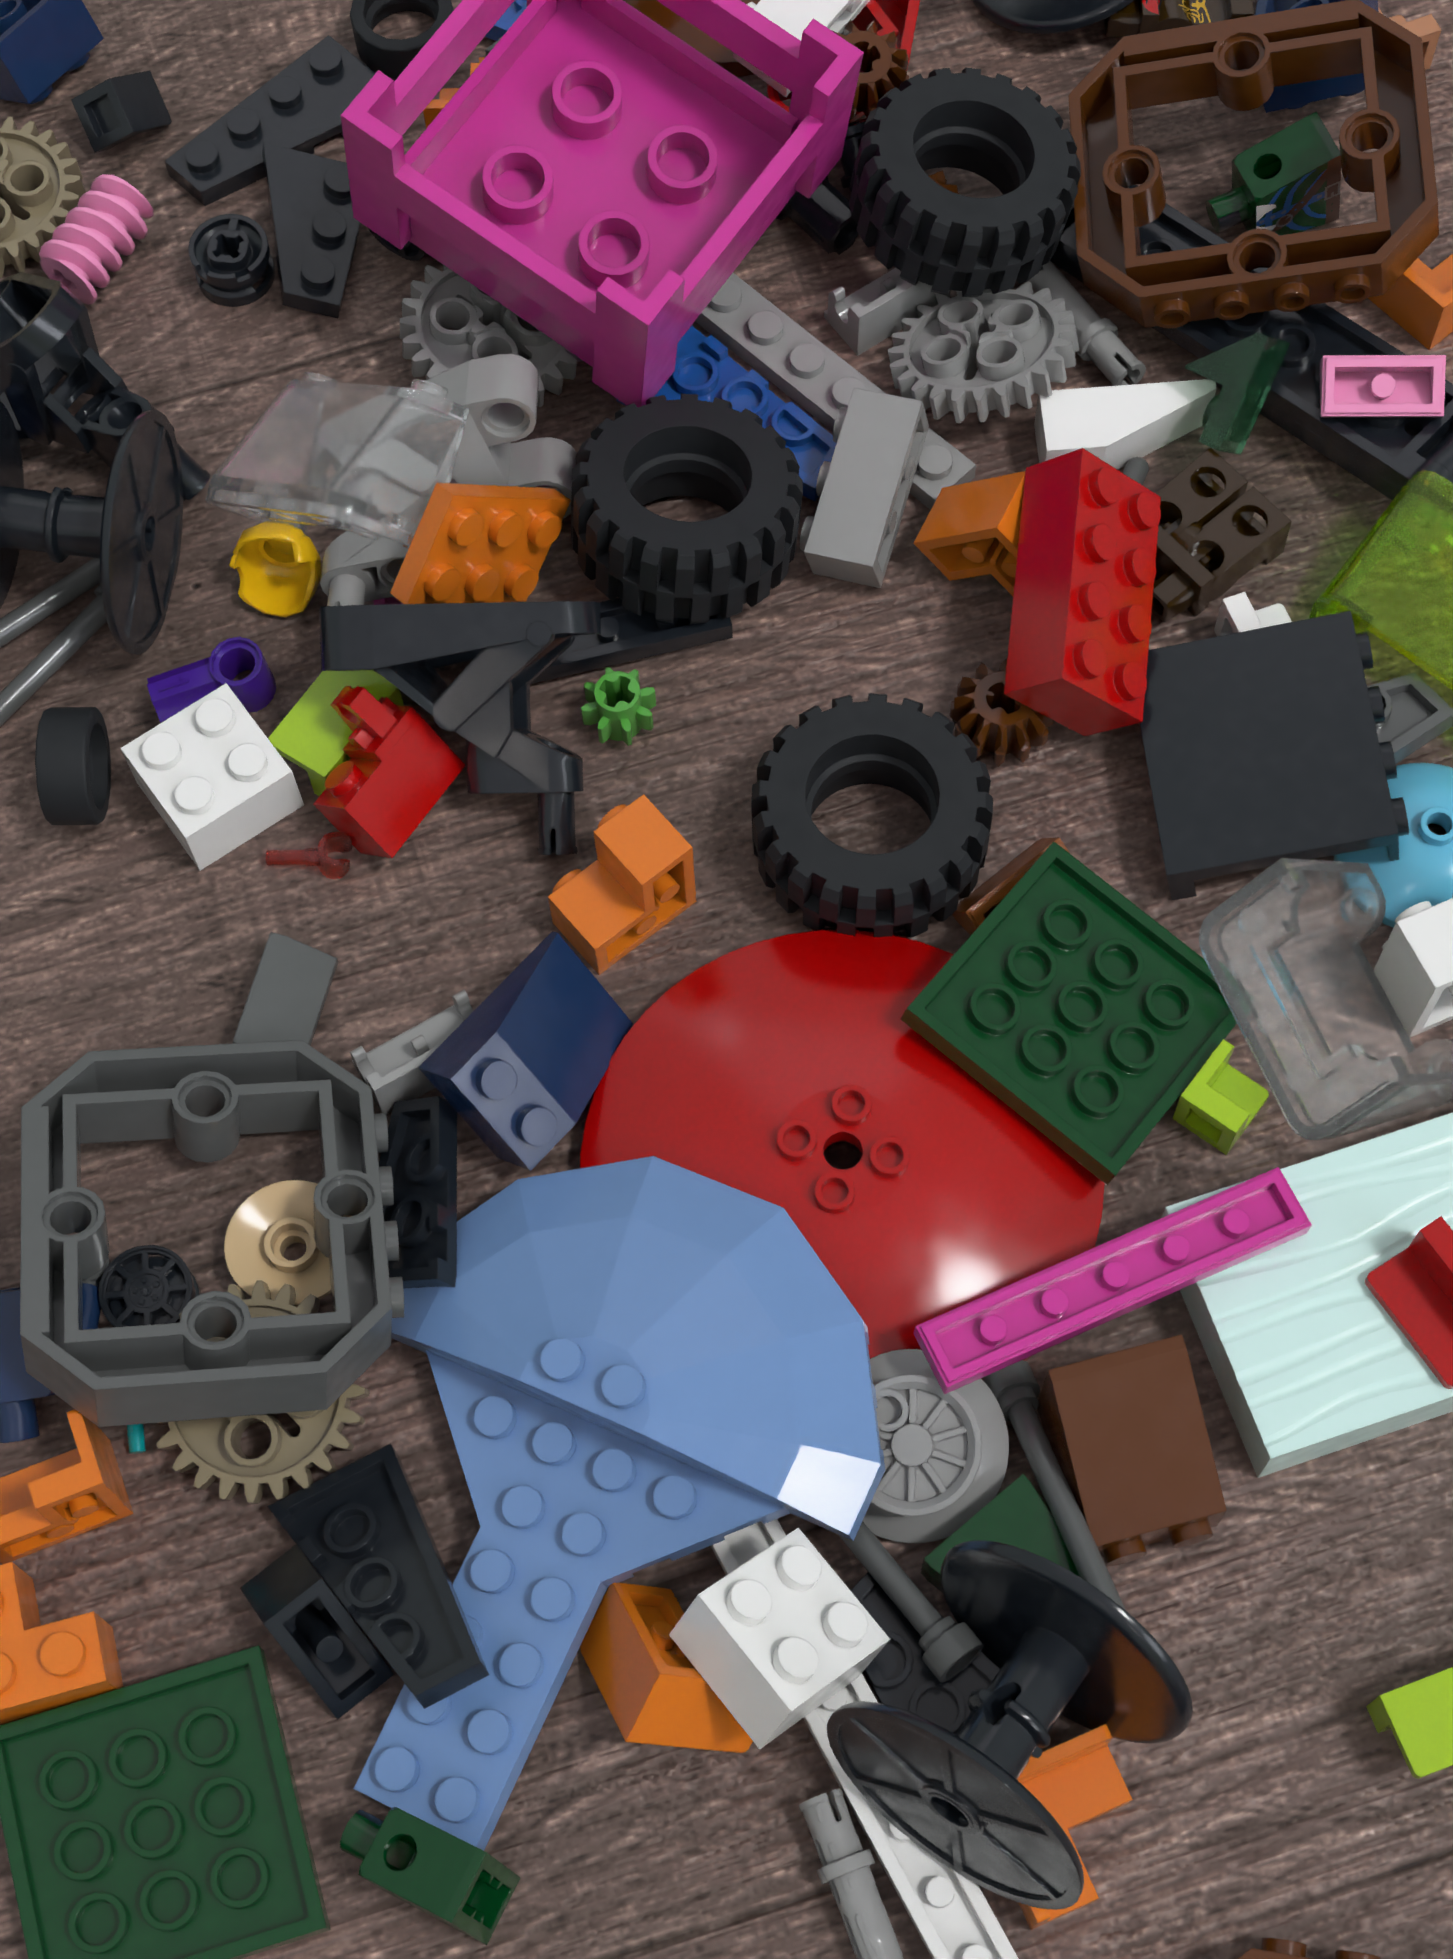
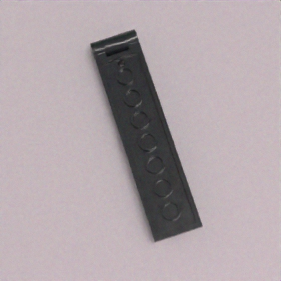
(1374, 449)

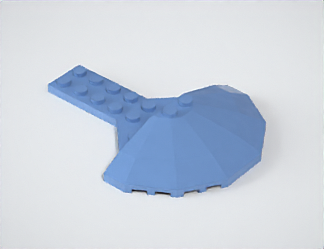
(621, 1389)

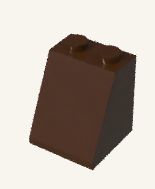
(1134, 1448)

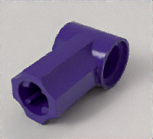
(187, 684)

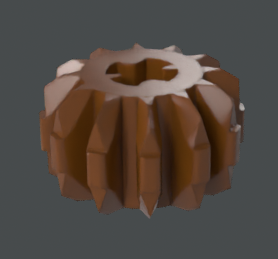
(881, 65)
(995, 720)

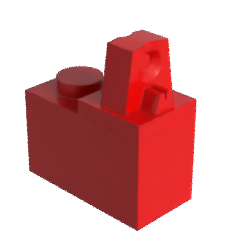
(392, 773)

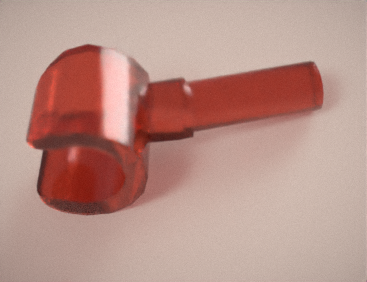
(318, 856)

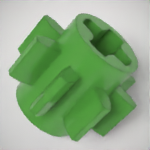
(618, 706)

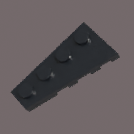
(288, 111)
(384, 1567)

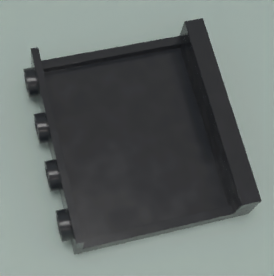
(1267, 750)

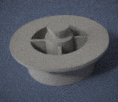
(938, 1449)

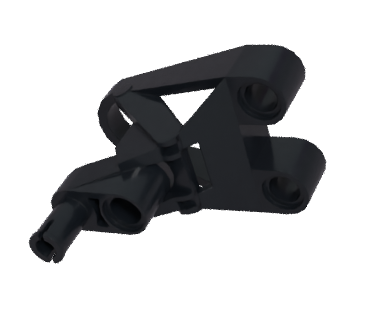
(51, 336)
(489, 698)

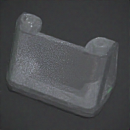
(344, 457)
(1313, 1004)

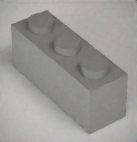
(864, 487)

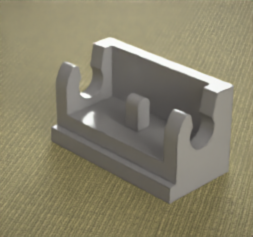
(876, 309)
(394, 1065)

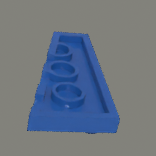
(707, 370)

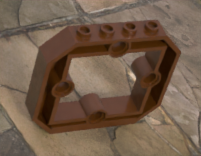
(1208, 62)

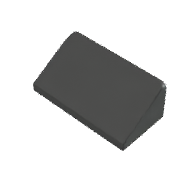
(286, 992)

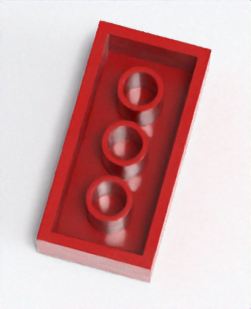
(1083, 594)

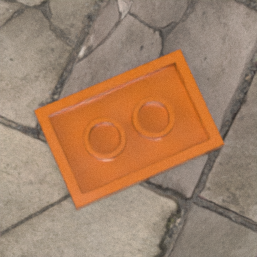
(480, 544)

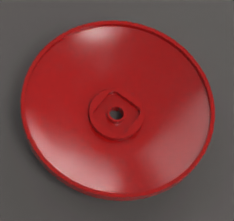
(806, 1047)

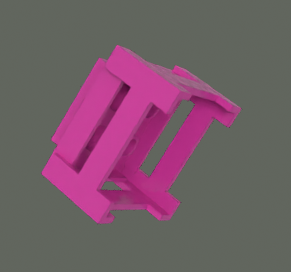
(599, 165)

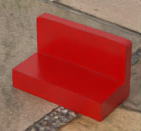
(1419, 1296)

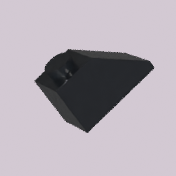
(316, 1631)

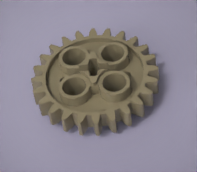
(36, 190)
(216, 1442)

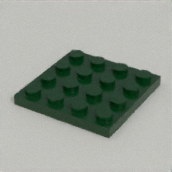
(1076, 1012)
(160, 1821)

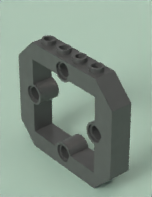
(204, 1102)

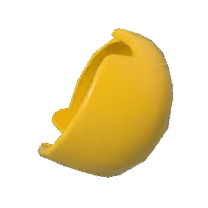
(276, 568)

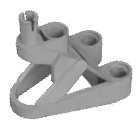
(503, 409)

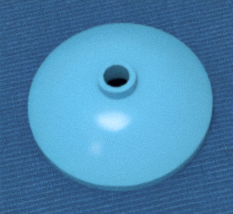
(1424, 857)

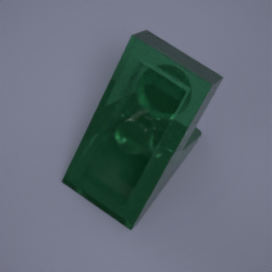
(1246, 376)

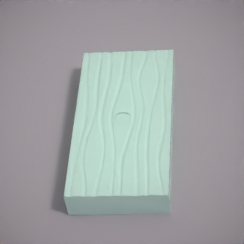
(1297, 1330)

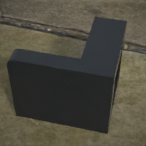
(121, 109)

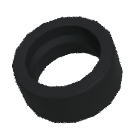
(387, 54)
(73, 766)

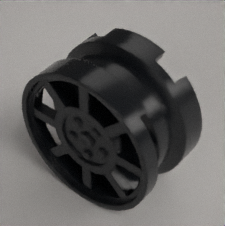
(230, 258)
(146, 1288)

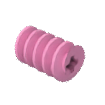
(96, 236)

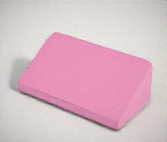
(1382, 385)

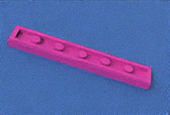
(1111, 1280)

